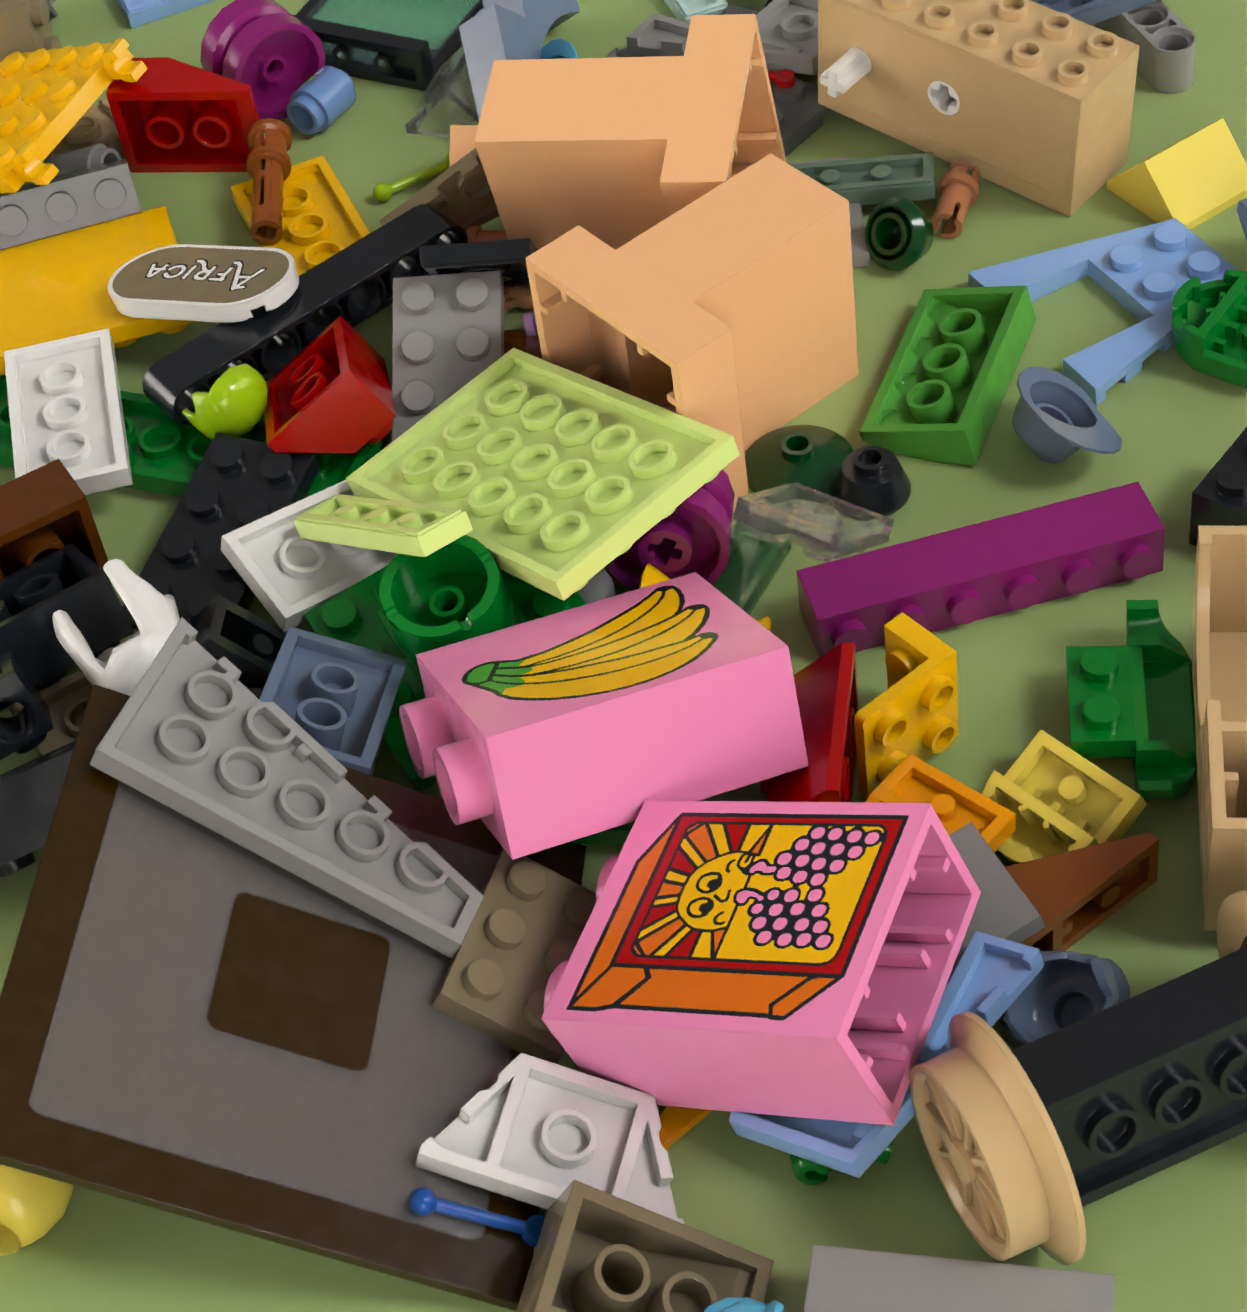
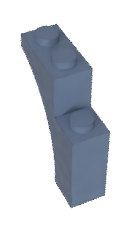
(508, 33)

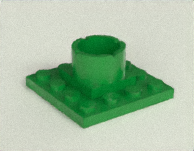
(426, 606)

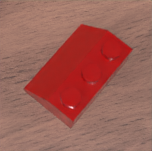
(330, 396)
(827, 711)

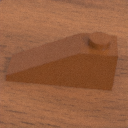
(1085, 886)

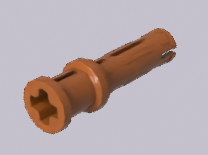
(269, 168)

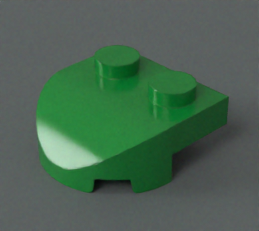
(1212, 326)

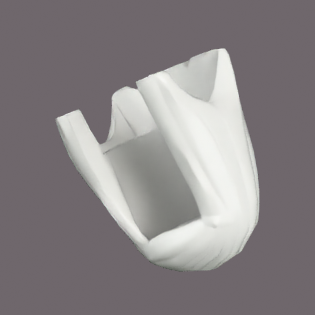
(123, 665)

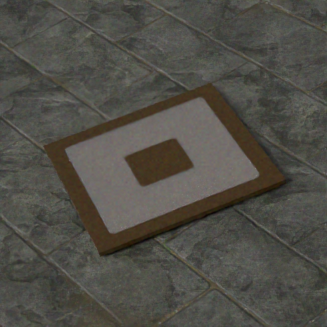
(246, 1038)

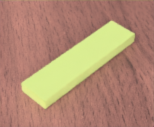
(383, 524)

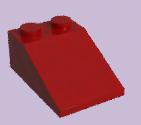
(182, 119)

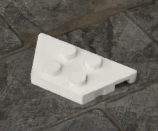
(554, 1127)

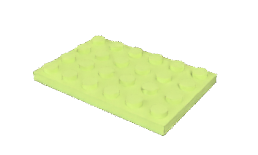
(548, 468)

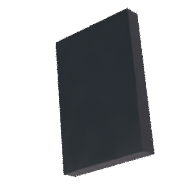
(480, 257)

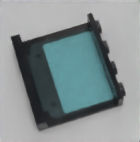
(389, 39)

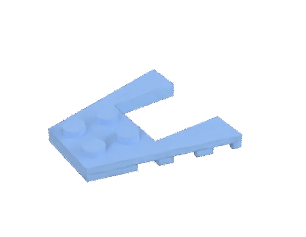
(1138, 270)
(983, 983)

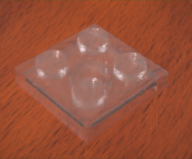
(813, 520)

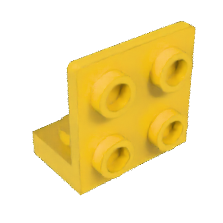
(916, 710)

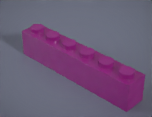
(984, 568)

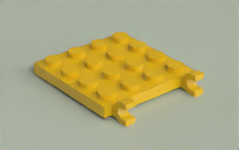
(46, 96)

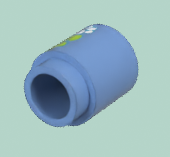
(321, 100)

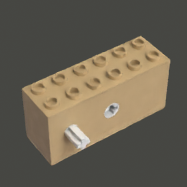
(988, 84)

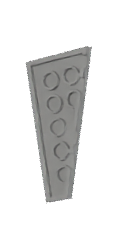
(266, 784)

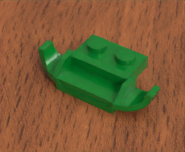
(1136, 703)

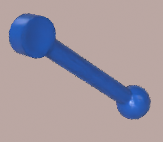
(424, 1202)

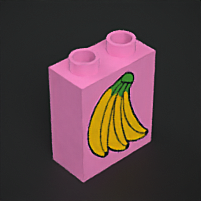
(603, 708)

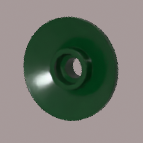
(798, 455)

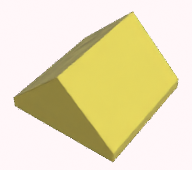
(1187, 179)

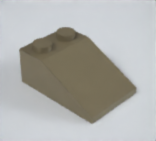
(625, 1258)

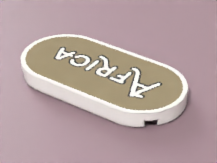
(203, 282)

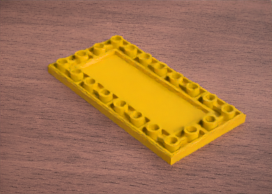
(61, 283)

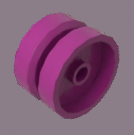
(262, 48)
(686, 541)

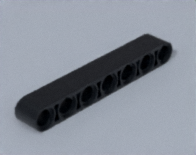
(346, 285)

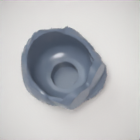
(1064, 993)

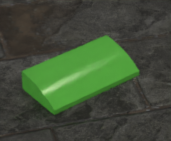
(950, 373)

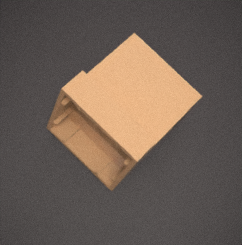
(625, 136)
(716, 311)

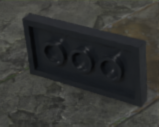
(230, 488)

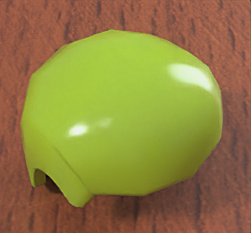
(232, 404)

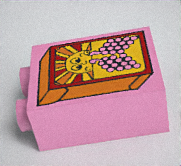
(767, 956)

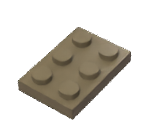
(511, 949)

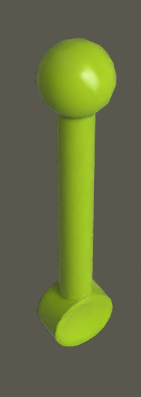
(383, 192)

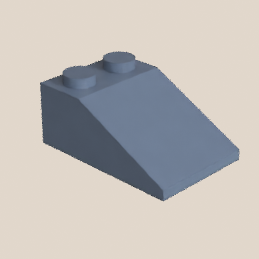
(336, 694)

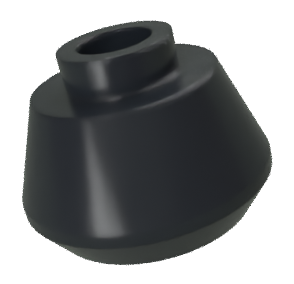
(873, 481)

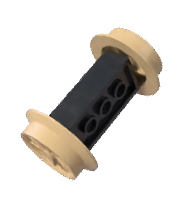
(1087, 1107)

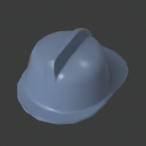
(1059, 417)

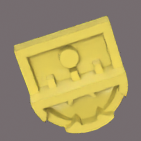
(1060, 802)

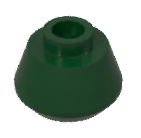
(898, 233)

